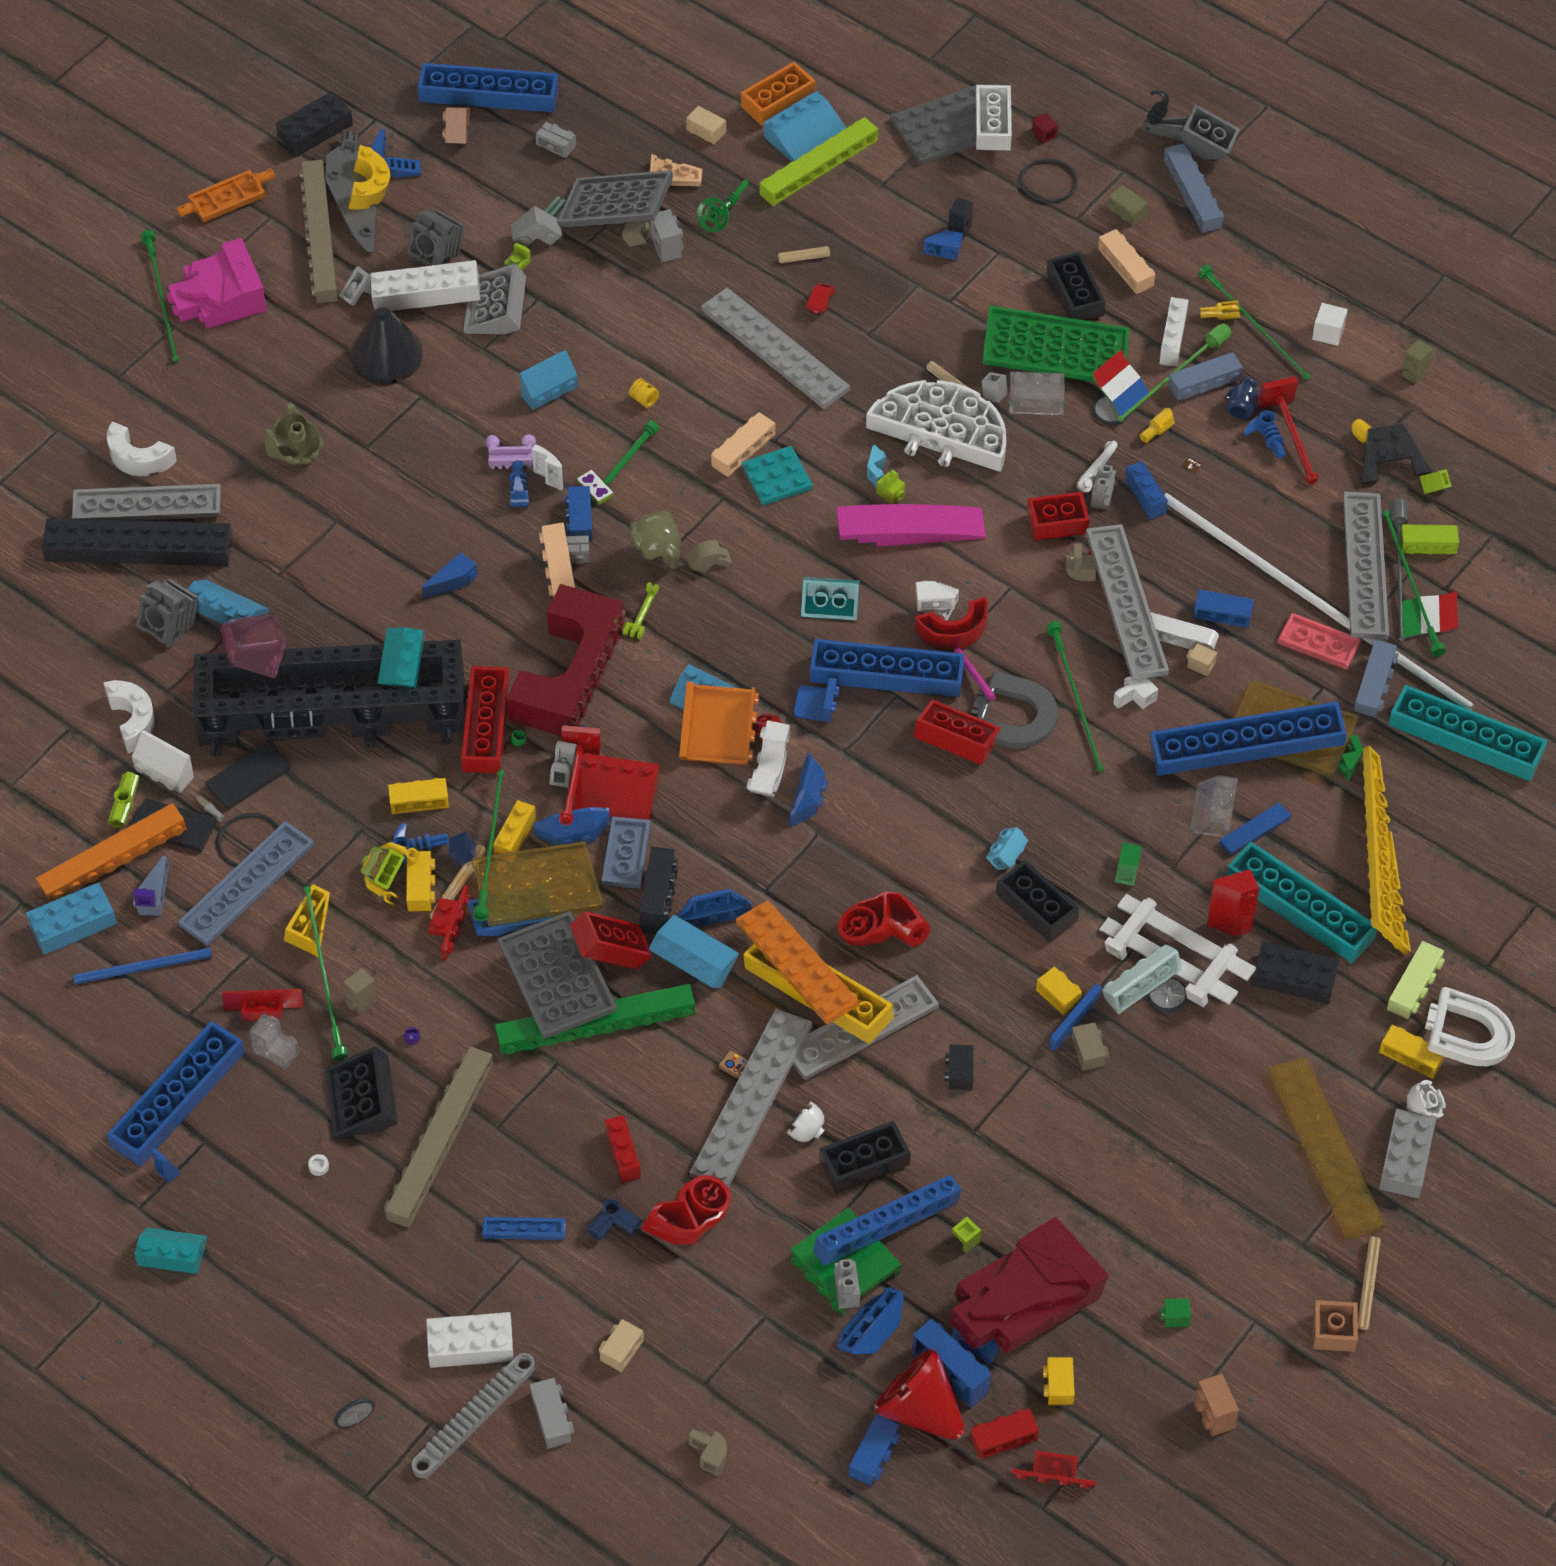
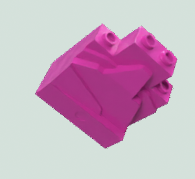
(219, 288)

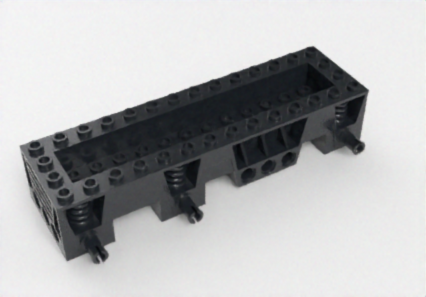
(329, 674)

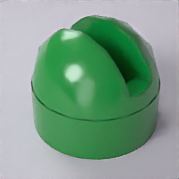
(521, 738)

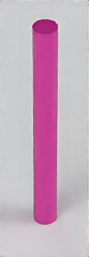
(976, 676)

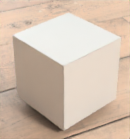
(1330, 324)

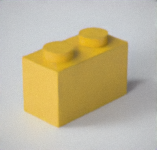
(1059, 990)
(1059, 1380)

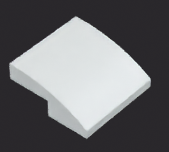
(548, 466)

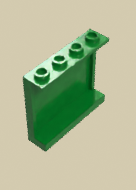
(872, 1263)

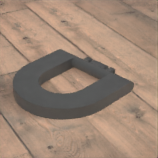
(1023, 690)

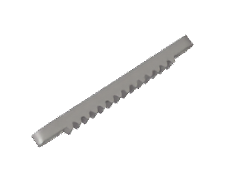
(473, 1415)

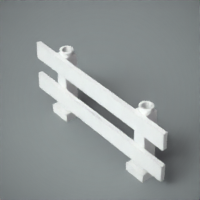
(1202, 982)

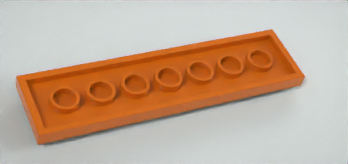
(797, 962)

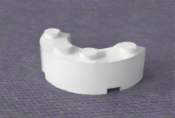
(138, 460)
(136, 701)
(770, 759)

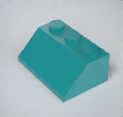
(830, 598)
(401, 657)
(170, 1250)

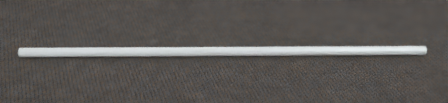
(1310, 597)

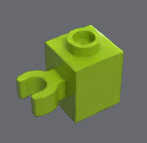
(891, 487)

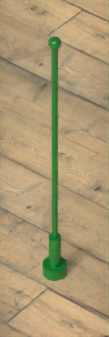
(148, 238)
(1206, 272)
(1054, 629)
(1437, 648)
(481, 911)
(339, 1051)

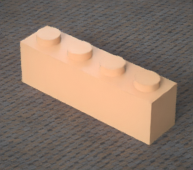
(1126, 261)
(743, 444)
(557, 556)

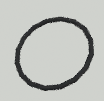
(1046, 200)
(230, 822)

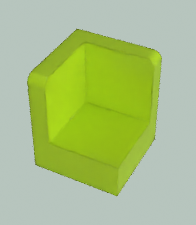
(1435, 481)
(967, 1233)

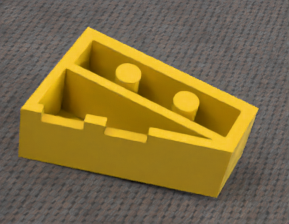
(300, 929)

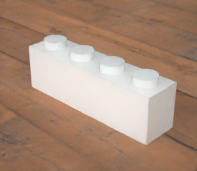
(1173, 332)

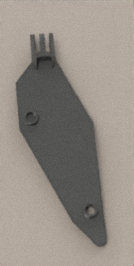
(340, 180)

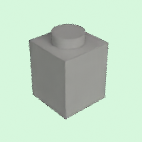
(994, 387)

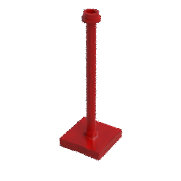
(1280, 393)
(587, 741)

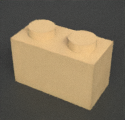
(706, 125)
(621, 1345)

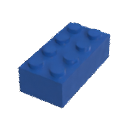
(966, 1376)

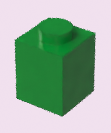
(1175, 1313)

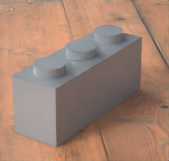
(551, 1413)

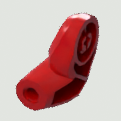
(881, 917)
(692, 1213)

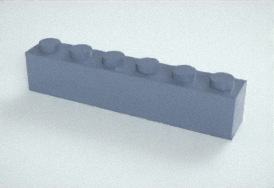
(1193, 188)

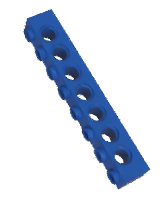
(887, 1220)

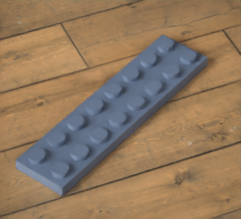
(246, 883)

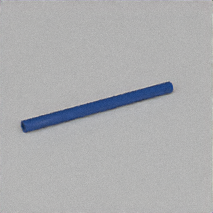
(142, 965)

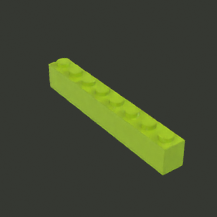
(818, 161)

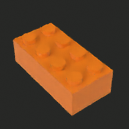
(777, 92)

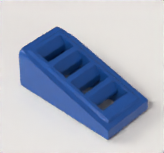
(380, 143)
(394, 164)
(164, 1166)

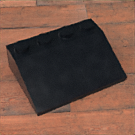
(361, 1094)

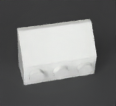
(162, 762)

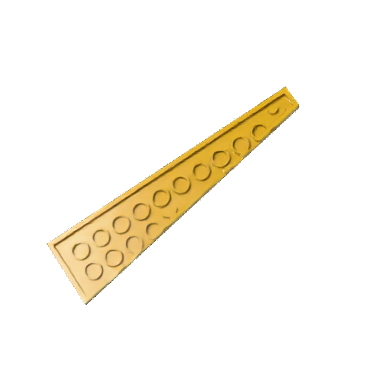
(1381, 858)

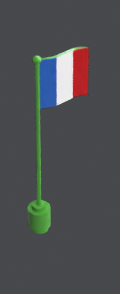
(1125, 386)

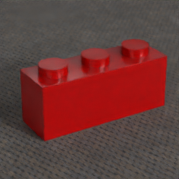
(622, 1149)
(1004, 1433)

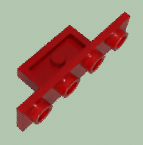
(447, 920)
(256, 1002)
(1056, 1467)

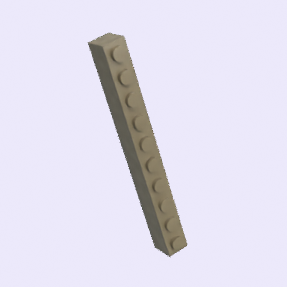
(319, 231)
(439, 1137)

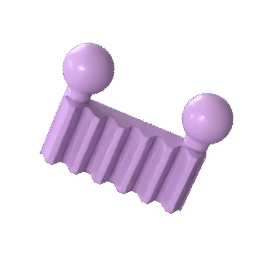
(506, 455)

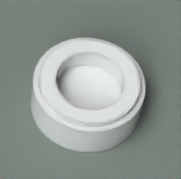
(318, 1165)

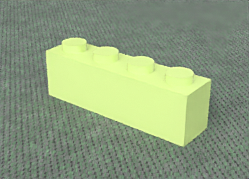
(1415, 980)

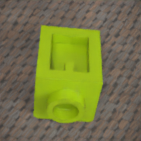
(520, 256)

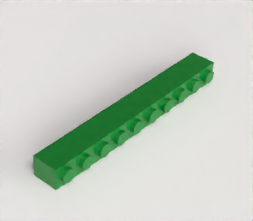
(631, 1012)

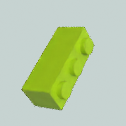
(1429, 539)

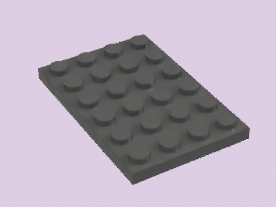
(939, 125)
(615, 199)
(554, 977)

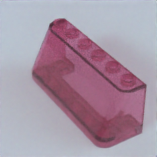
(255, 643)

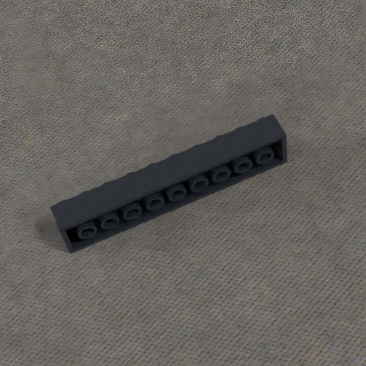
(137, 542)

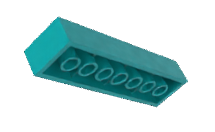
(1468, 733)
(1305, 903)

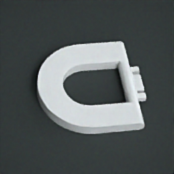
(1462, 1050)

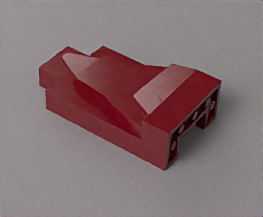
(1027, 1289)

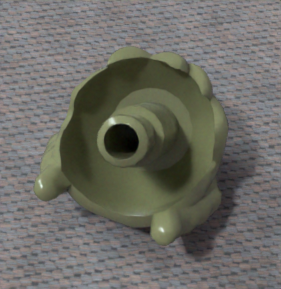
(293, 438)
(657, 536)

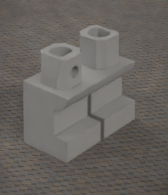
(1103, 487)
(847, 1284)

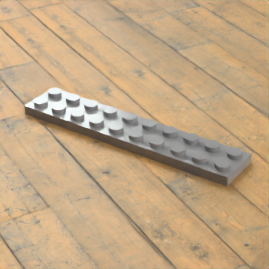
(775, 348)
(1365, 565)
(1127, 602)
(752, 1097)

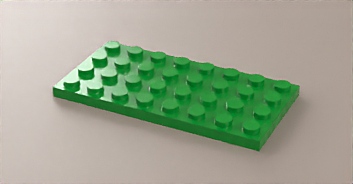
(1050, 343)

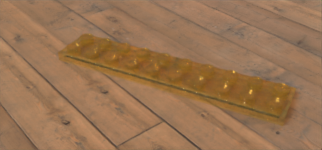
(1326, 1148)

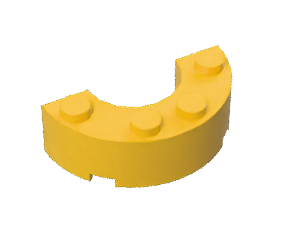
(377, 174)

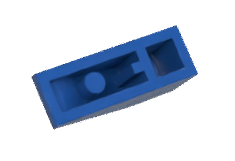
(451, 577)

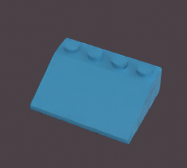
(803, 126)

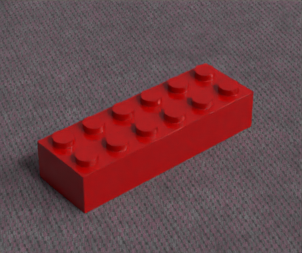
(485, 719)

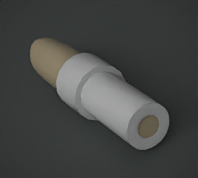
(210, 808)

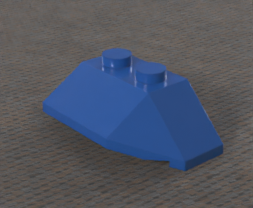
(809, 791)
(586, 826)
(714, 908)
(872, 1323)

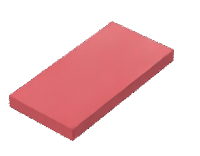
(1319, 641)

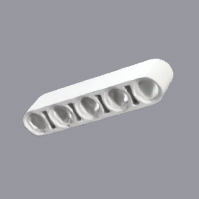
(1183, 633)

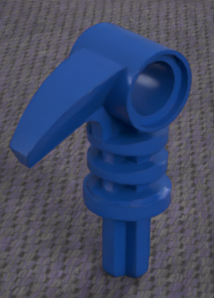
(1266, 425)
(518, 484)
(420, 844)

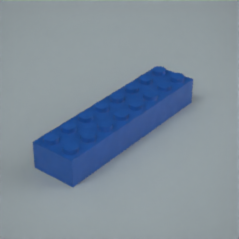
(488, 87)
(887, 667)
(175, 1093)

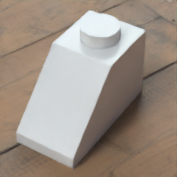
(933, 597)

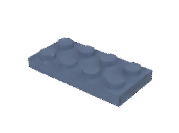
(626, 852)

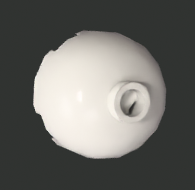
(1425, 1100)
(807, 1124)

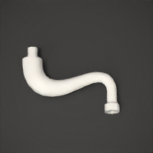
(1086, 481)

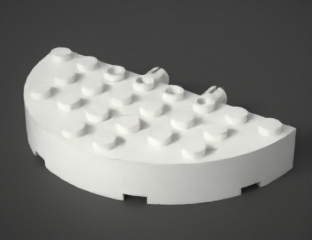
(942, 419)

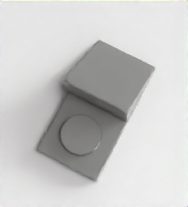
(358, 282)

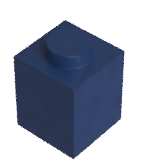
(462, 848)

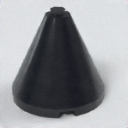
(386, 349)

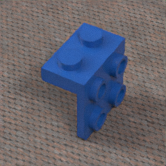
(817, 702)

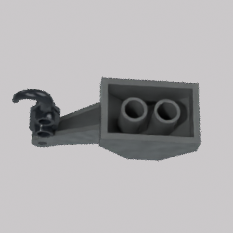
(1200, 131)

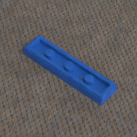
(1255, 829)
(1075, 1017)
(524, 1228)

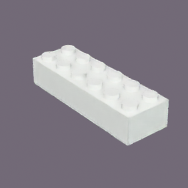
(426, 286)

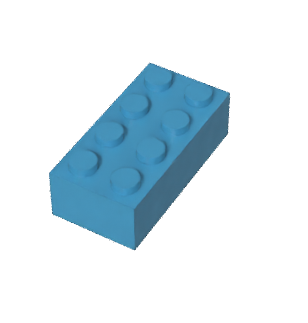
(71, 918)

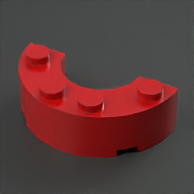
(957, 633)

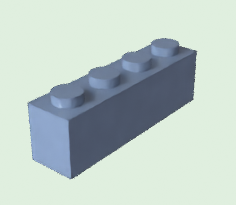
(1205, 376)
(1375, 678)

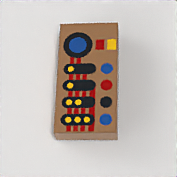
(733, 1064)

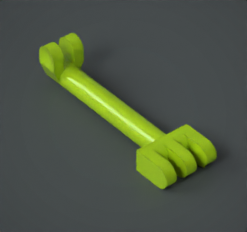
(636, 626)

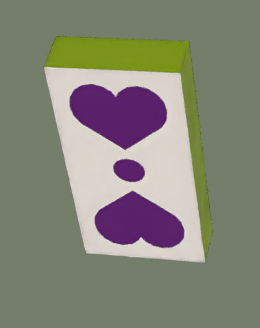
(598, 489)

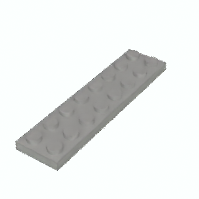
(147, 502)
(833, 1044)

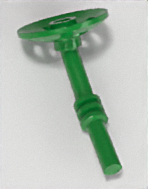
(718, 212)

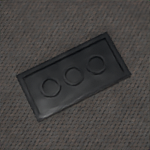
(247, 776)
(198, 825)

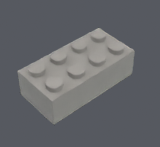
(1407, 1153)

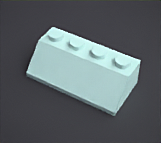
(1142, 978)

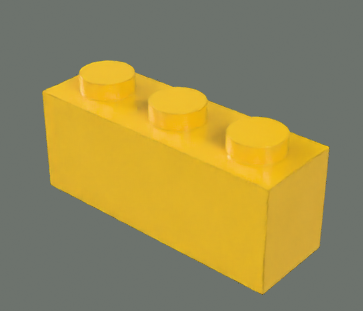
(418, 796)
(515, 828)
(420, 882)
(1410, 1051)

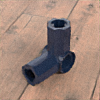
(604, 1221)

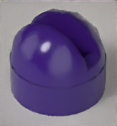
(411, 1035)

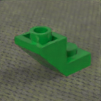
(1352, 758)
(1128, 864)

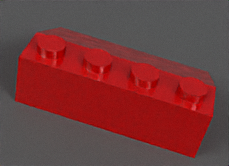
(617, 784)

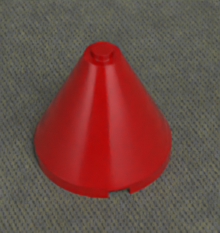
(923, 1398)

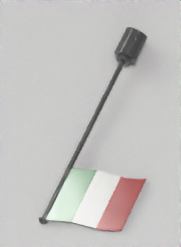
(1440, 609)

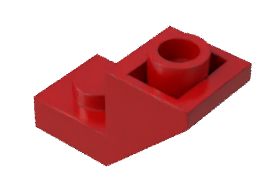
(820, 298)

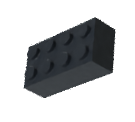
(314, 123)
(1075, 287)
(658, 889)
(1037, 901)
(1295, 972)
(864, 1156)

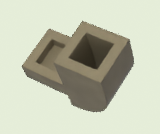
(706, 554)
(1080, 566)
(714, 1450)

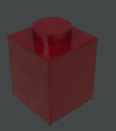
(1044, 128)

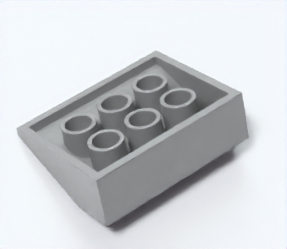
(499, 303)

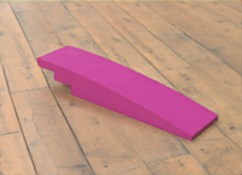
(909, 523)

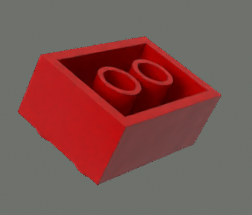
(1058, 515)

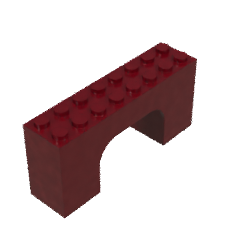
(563, 700)

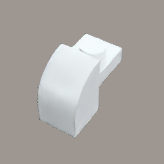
(1139, 690)

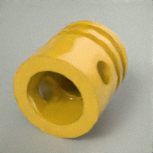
(644, 393)

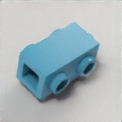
(1007, 848)

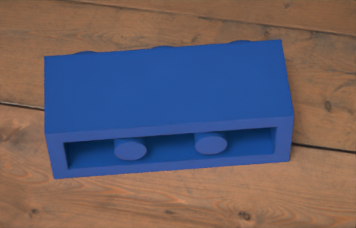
(1146, 490)
(579, 512)
(1223, 608)
(874, 1450)

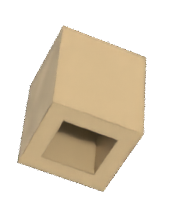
(1201, 659)

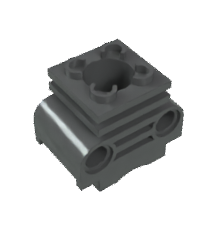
(435, 238)
(167, 611)

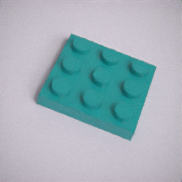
(777, 475)

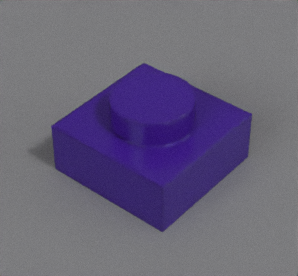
(145, 897)

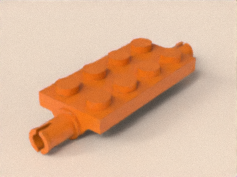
(227, 195)

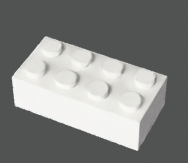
(993, 117)
(470, 1340)

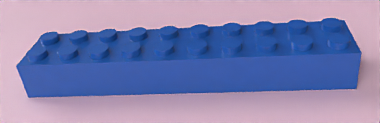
(1247, 738)

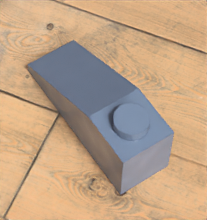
(155, 881)

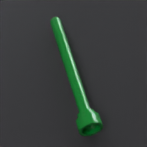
(650, 429)

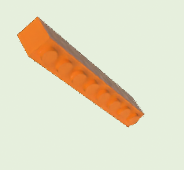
(111, 853)

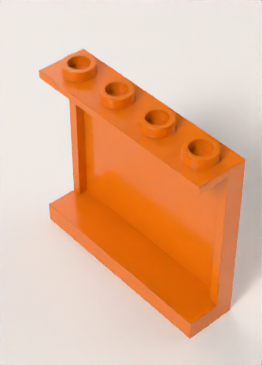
(718, 724)

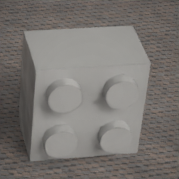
(667, 236)

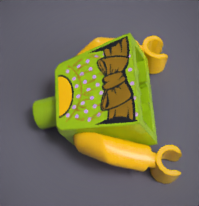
(382, 867)

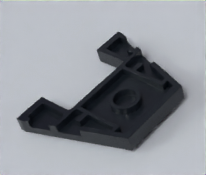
(1388, 445)

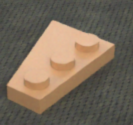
(683, 174)

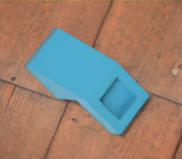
(875, 465)

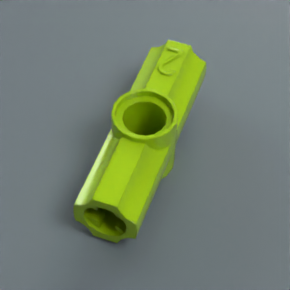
(123, 800)

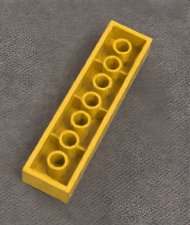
(863, 1021)

